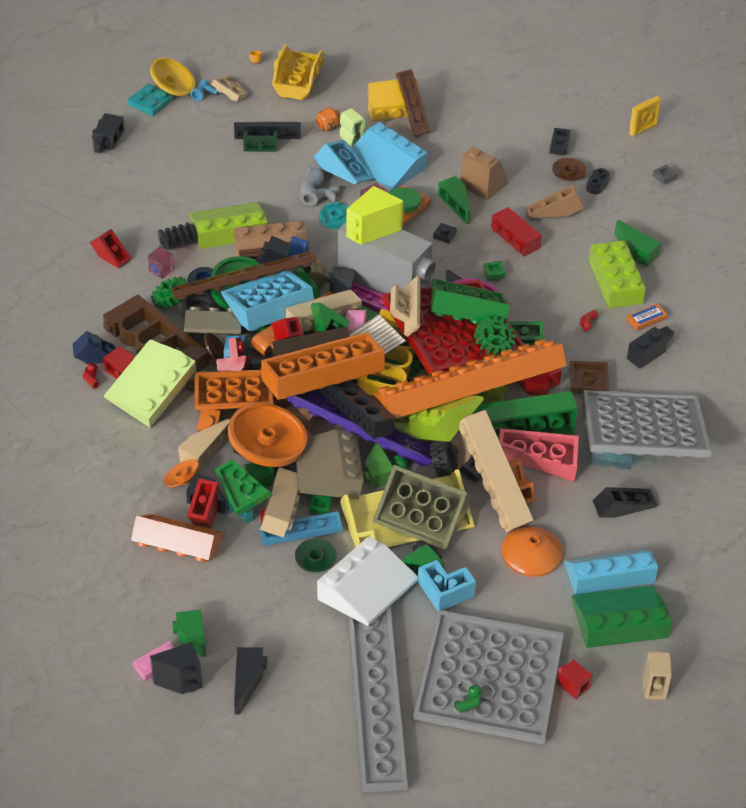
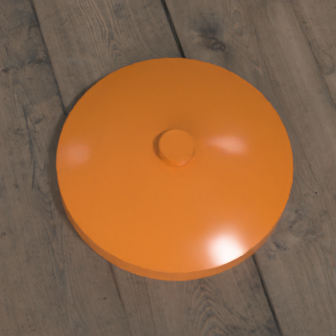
(267, 435)

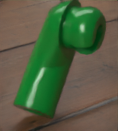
(472, 701)

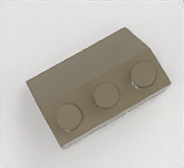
(211, 322)

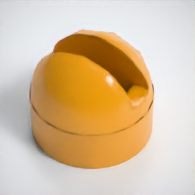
(255, 56)

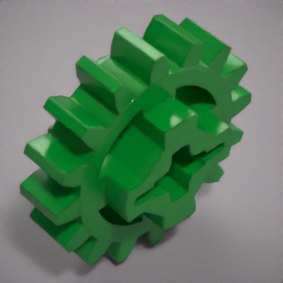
(163, 295)
(494, 335)

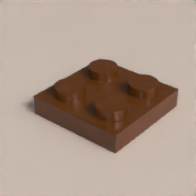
(588, 376)

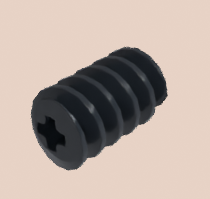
(176, 235)

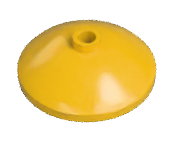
(172, 76)

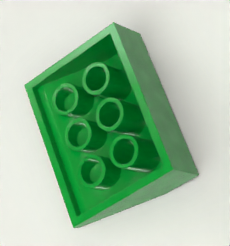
(467, 302)
(622, 616)

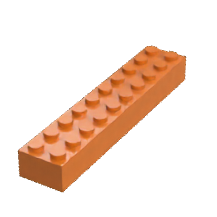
(471, 378)

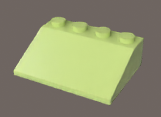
(151, 382)

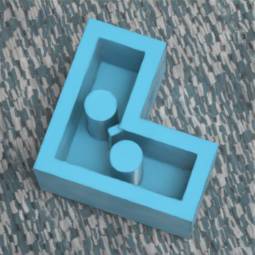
(446, 589)

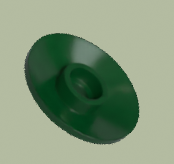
(315, 549)

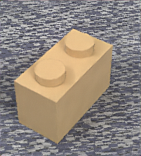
(656, 675)

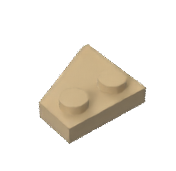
(225, 85)

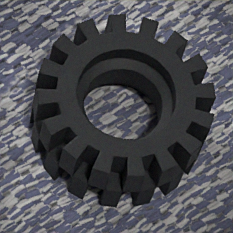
(443, 458)

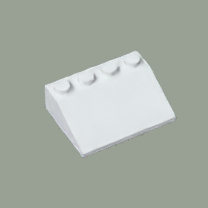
(366, 581)

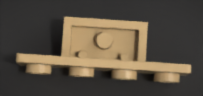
(406, 305)

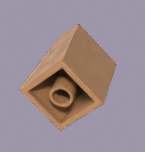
(482, 173)

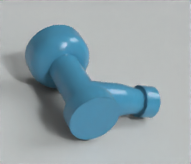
(198, 94)

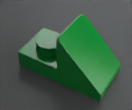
(325, 316)

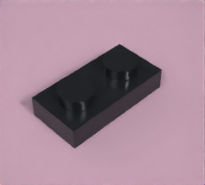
(560, 141)

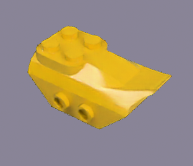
(296, 72)

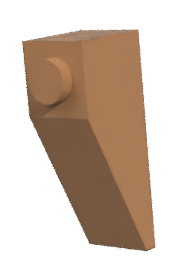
(557, 205)

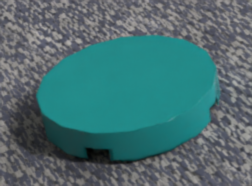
(333, 215)

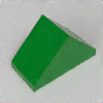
(421, 557)

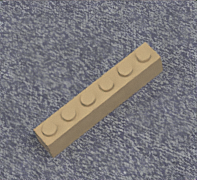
(495, 471)

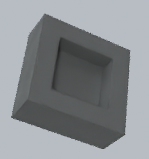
(665, 174)

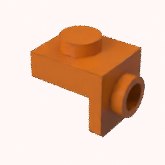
(209, 418)

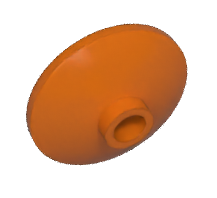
(181, 473)

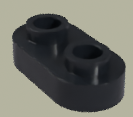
(597, 181)

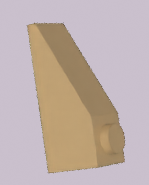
(204, 444)

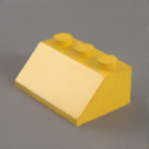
(385, 100)

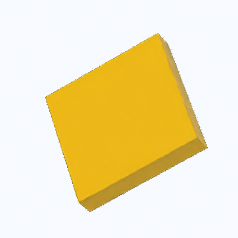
(644, 115)

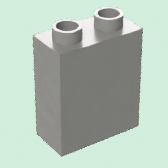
(387, 260)

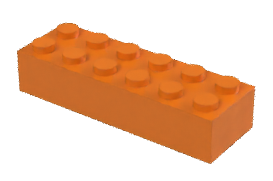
(322, 365)

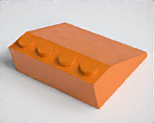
(230, 389)

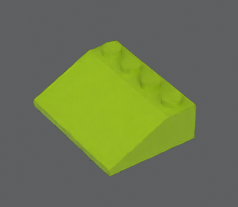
(216, 225)
(438, 422)

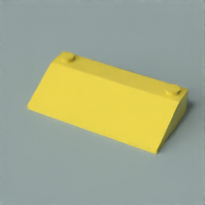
(361, 511)

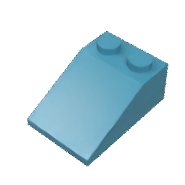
(343, 162)

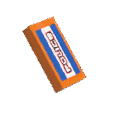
(646, 317)

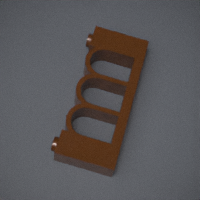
(135, 311)

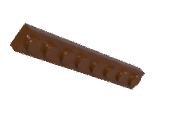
(236, 277)

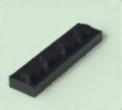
(284, 130)

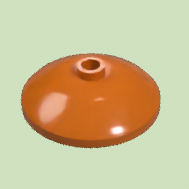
(532, 551)

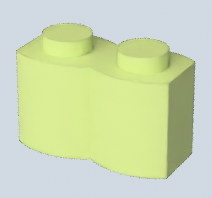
(352, 126)

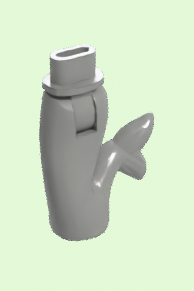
(311, 181)

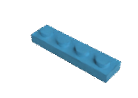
(306, 528)

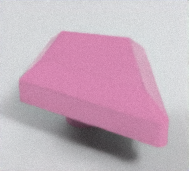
(356, 318)

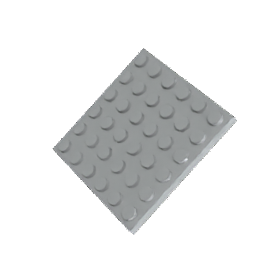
(645, 424)
(509, 664)

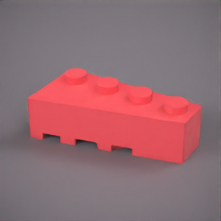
(542, 451)

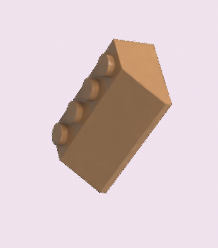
(255, 236)

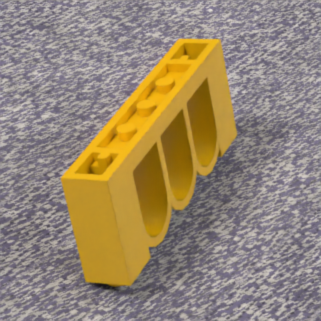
(393, 372)

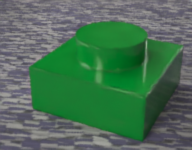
(494, 270)
(320, 504)

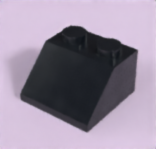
(177, 669)

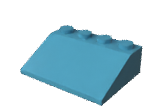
(390, 156)
(266, 298)

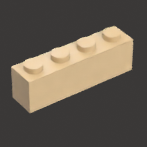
(337, 302)
(281, 506)

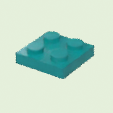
(150, 100)

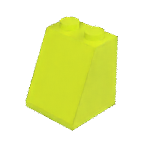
(374, 216)

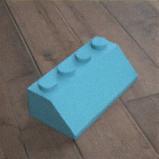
(612, 571)

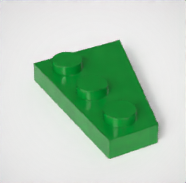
(241, 488)

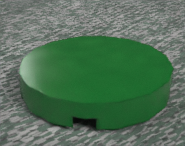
(410, 198)

